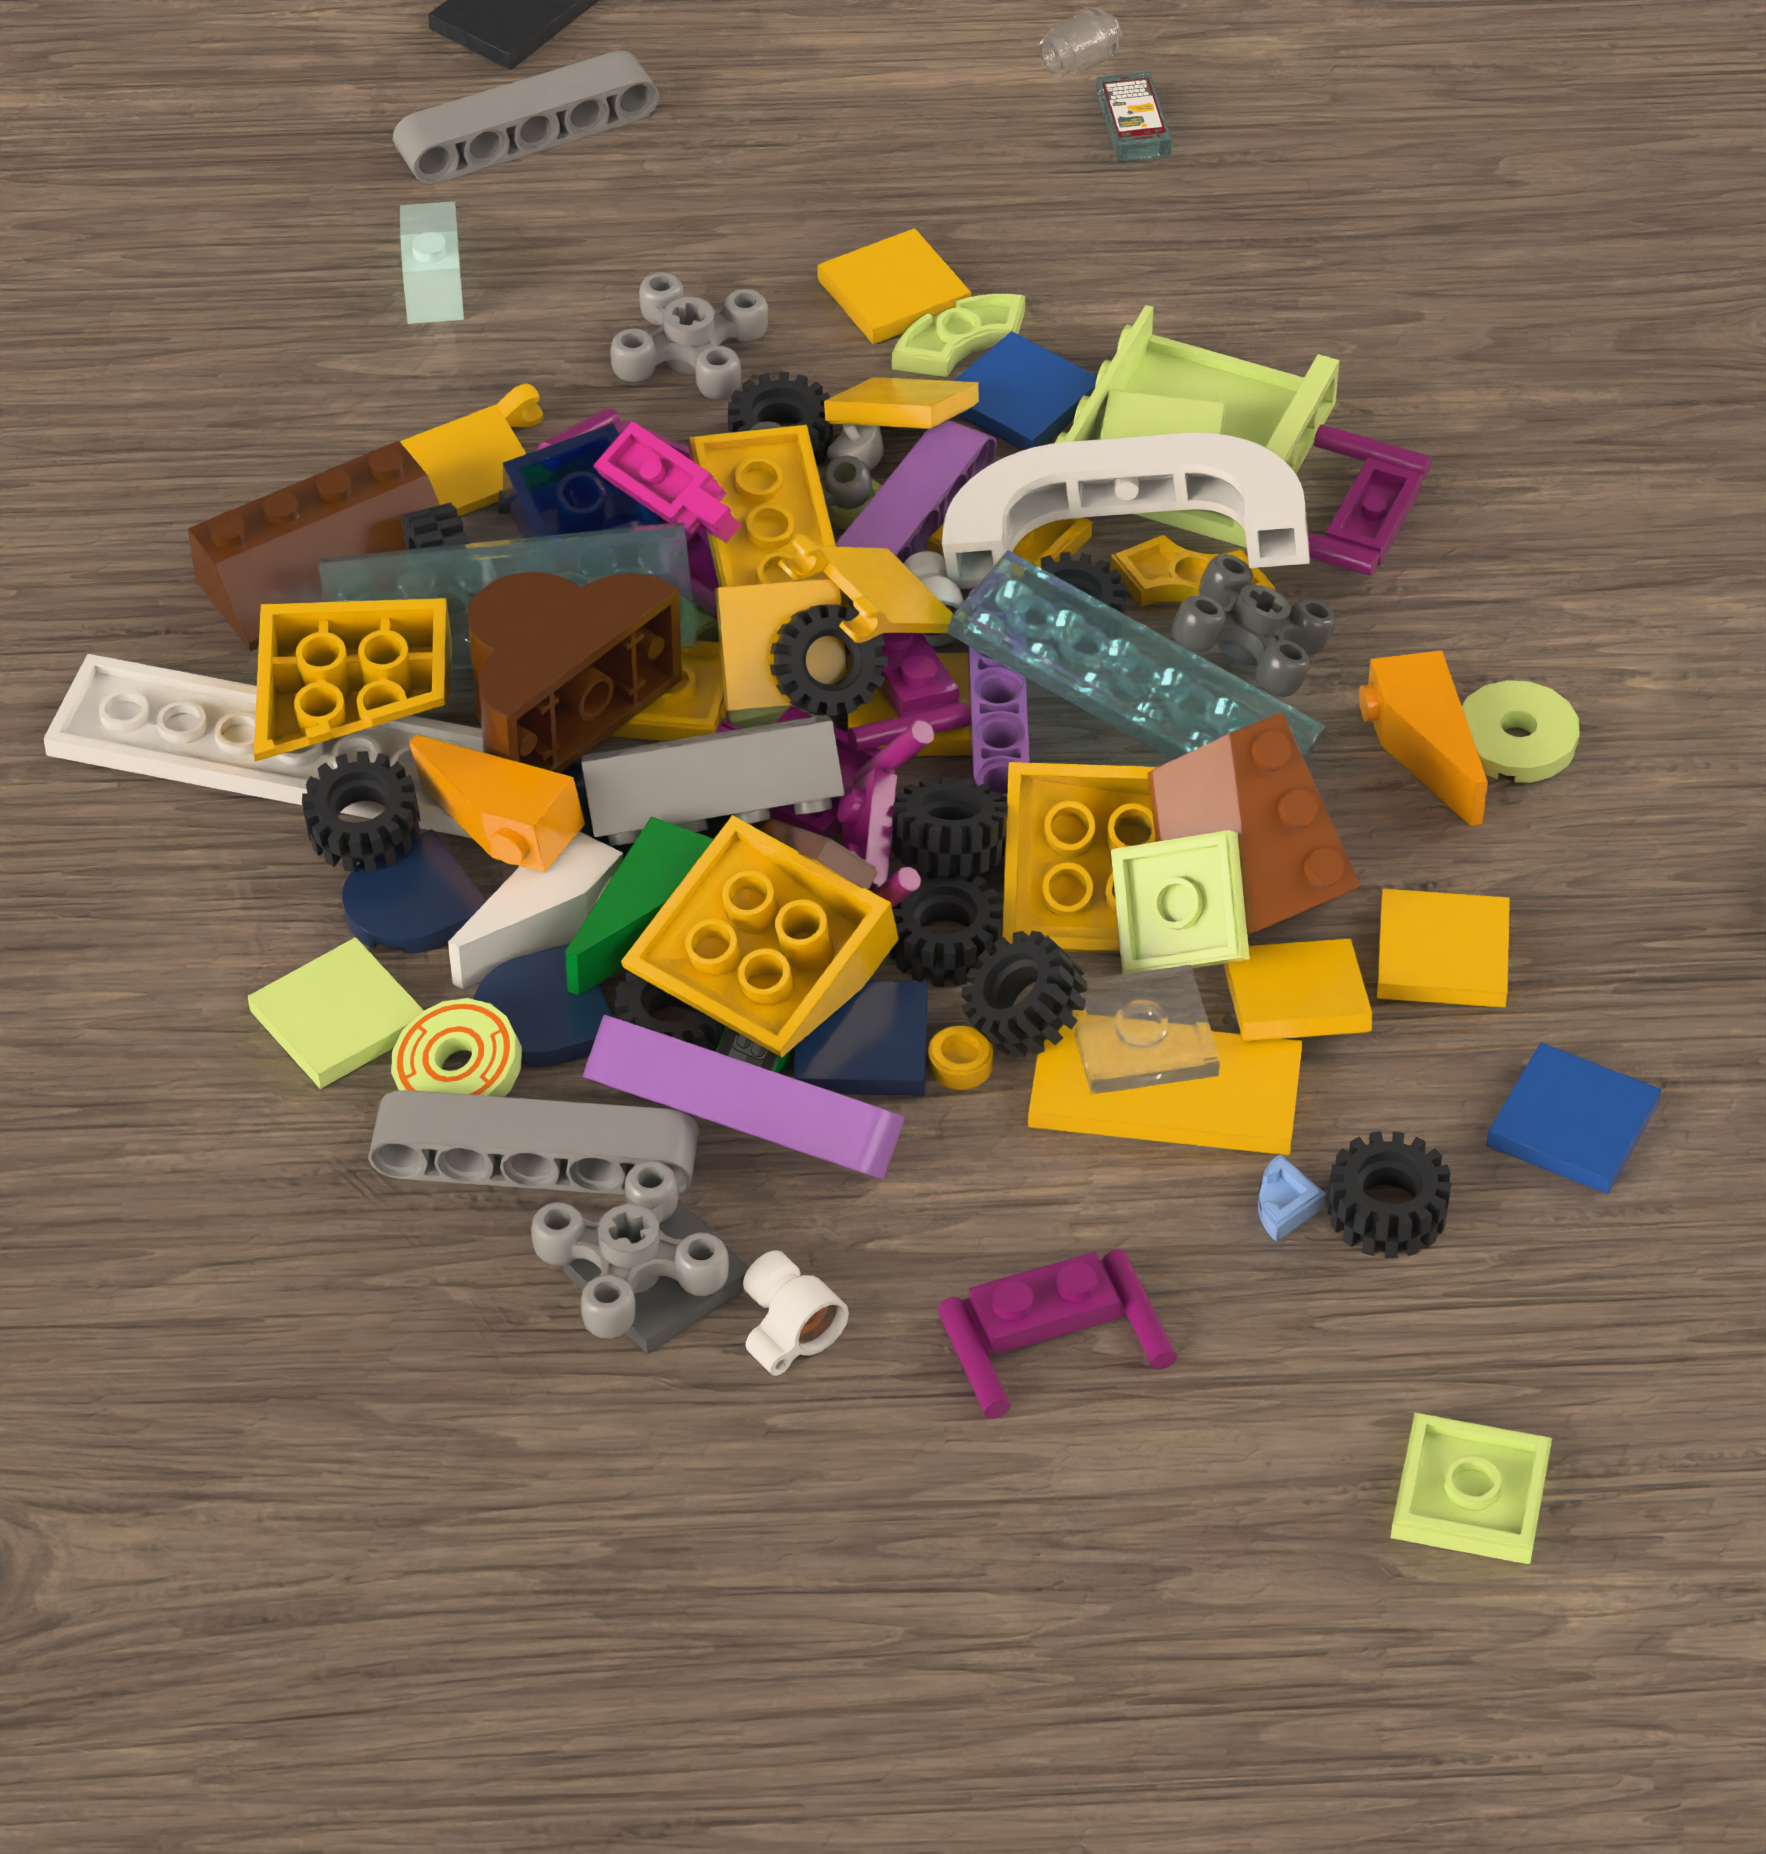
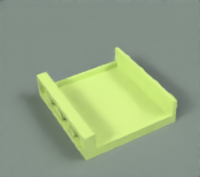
(1259, 401)

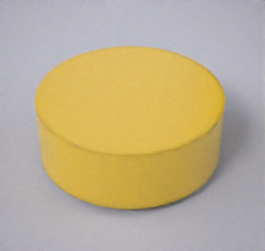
(960, 1057)

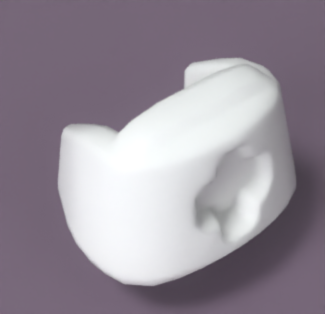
(859, 441)

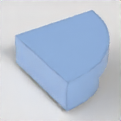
(1287, 1198)

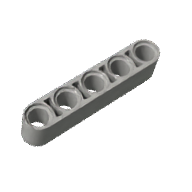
(525, 117)
(527, 1141)

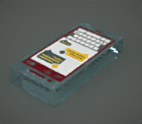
(1133, 116)

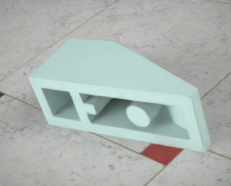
(431, 262)

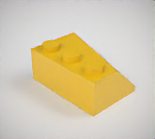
(347, 668)

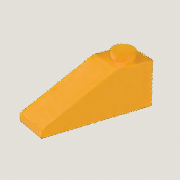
(1426, 728)
(503, 804)

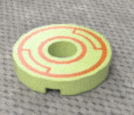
(453, 1028)

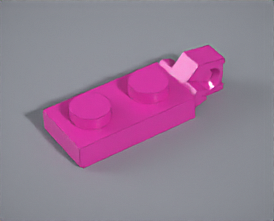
(666, 482)

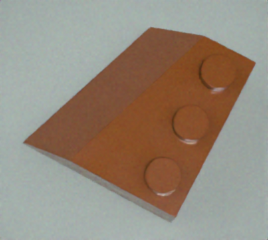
(1265, 793)

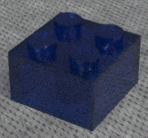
(563, 492)

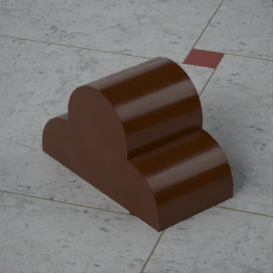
(569, 661)

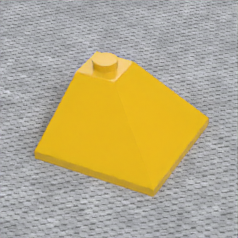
(1061, 846)
(764, 939)

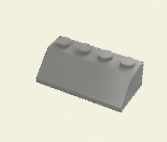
(713, 777)

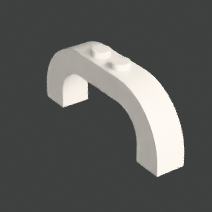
(1126, 478)

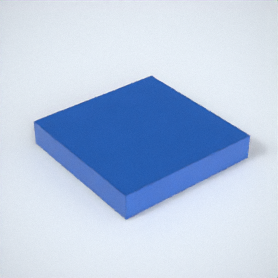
(1025, 391)
(1574, 1118)

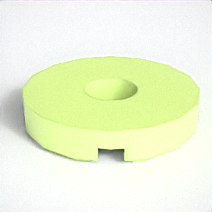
(1524, 706)

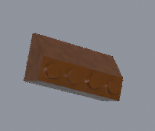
(275, 543)

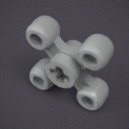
(689, 335)
(629, 1249)

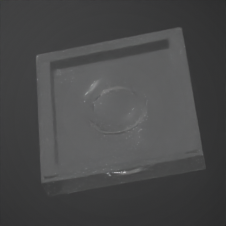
(1144, 1031)

